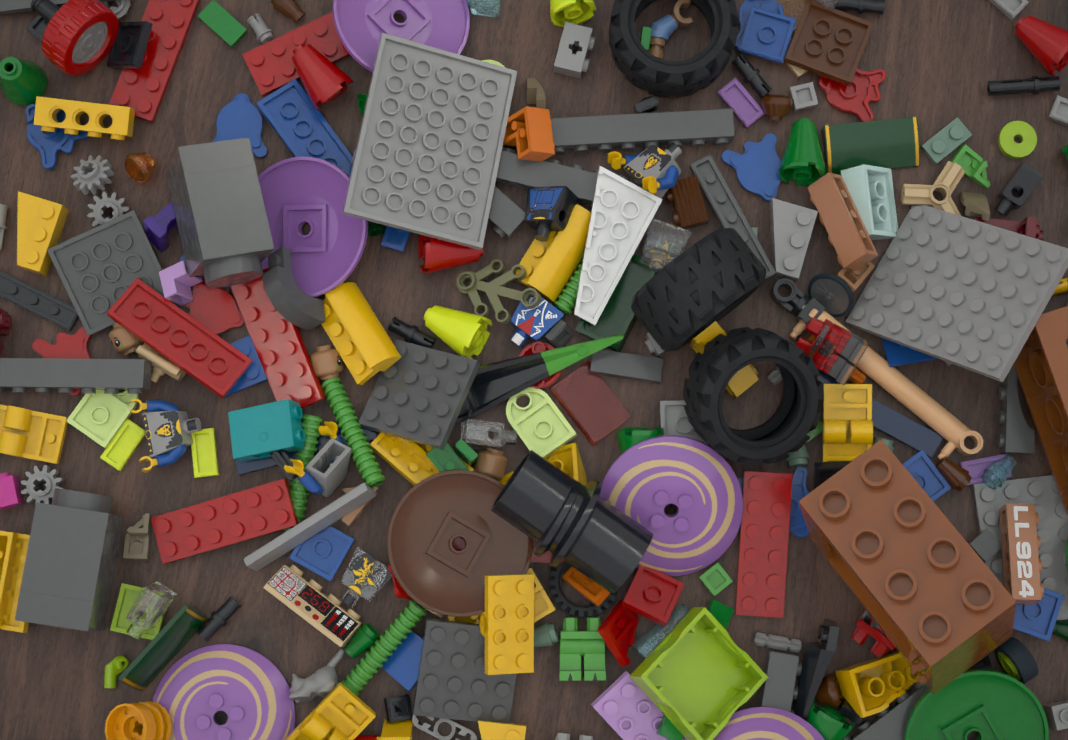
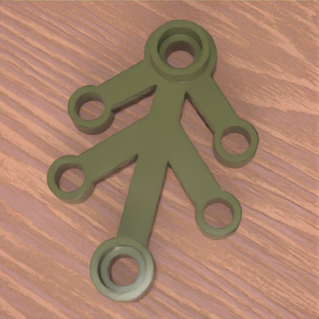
(495, 289)

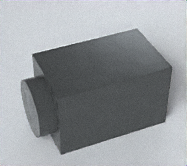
(219, 211)
(70, 562)

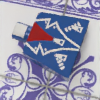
(534, 322)

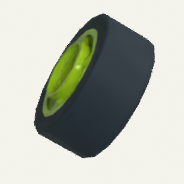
(1016, 660)

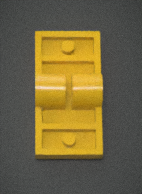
(846, 421)
(31, 434)
(508, 624)
(336, 717)

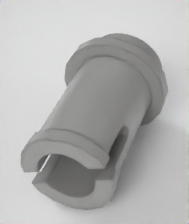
(263, 33)

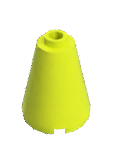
(571, 11)
(458, 329)

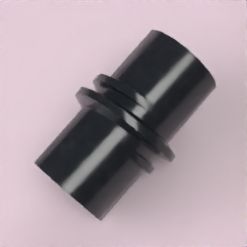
(572, 522)

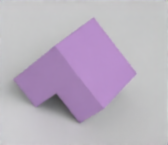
(177, 283)

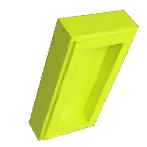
(123, 445)
(204, 453)

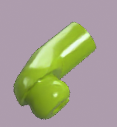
(114, 668)

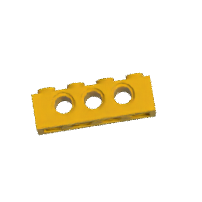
(48, 108)

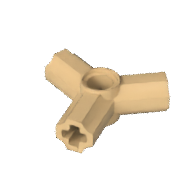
(945, 184)

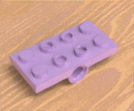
(629, 710)

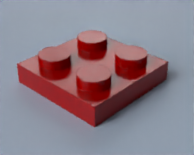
(652, 594)

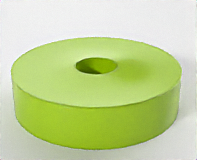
(1010, 147)

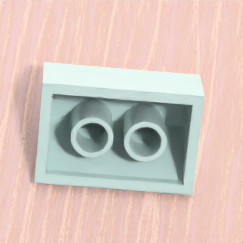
(874, 199)

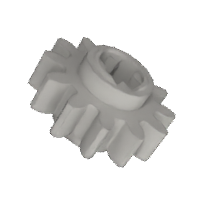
(92, 175)
(98, 208)
(34, 481)

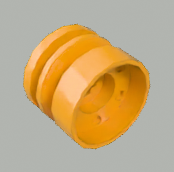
(138, 722)

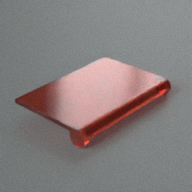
(590, 403)

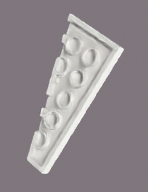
(615, 230)

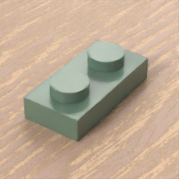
(946, 141)

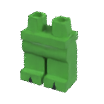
(580, 643)

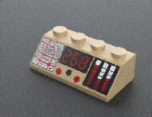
(313, 605)

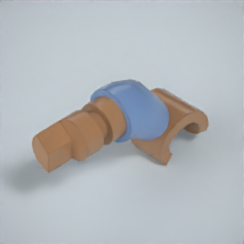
(666, 26)

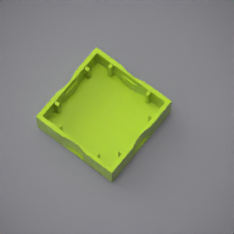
(698, 676)

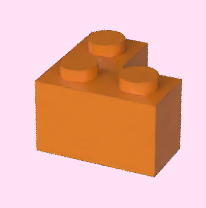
(531, 134)

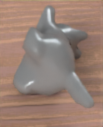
(319, 683)

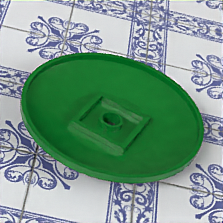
(979, 702)

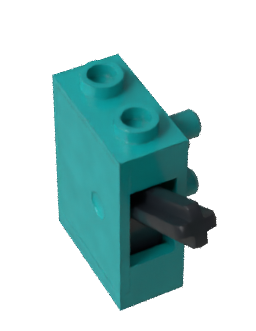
(267, 431)

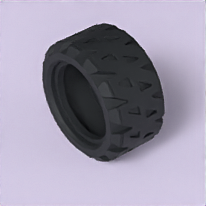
(673, 77)
(698, 288)
(790, 423)

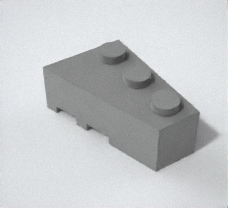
(790, 237)

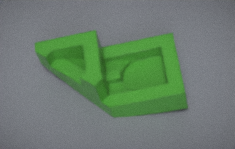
(972, 164)

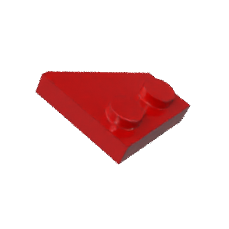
(619, 632)

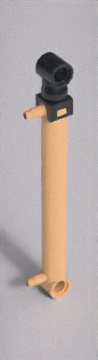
(887, 377)

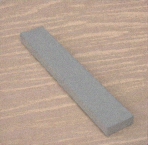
(310, 527)

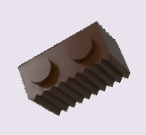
(687, 203)

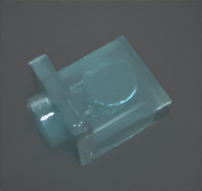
(485, 7)

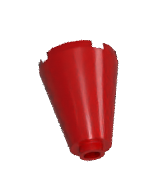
(1045, 42)
(319, 75)
(443, 255)

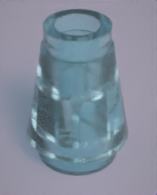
(997, 473)

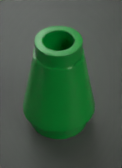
(362, 640)

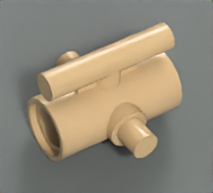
(159, 364)

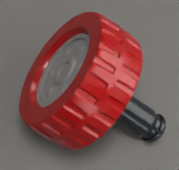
(77, 33)

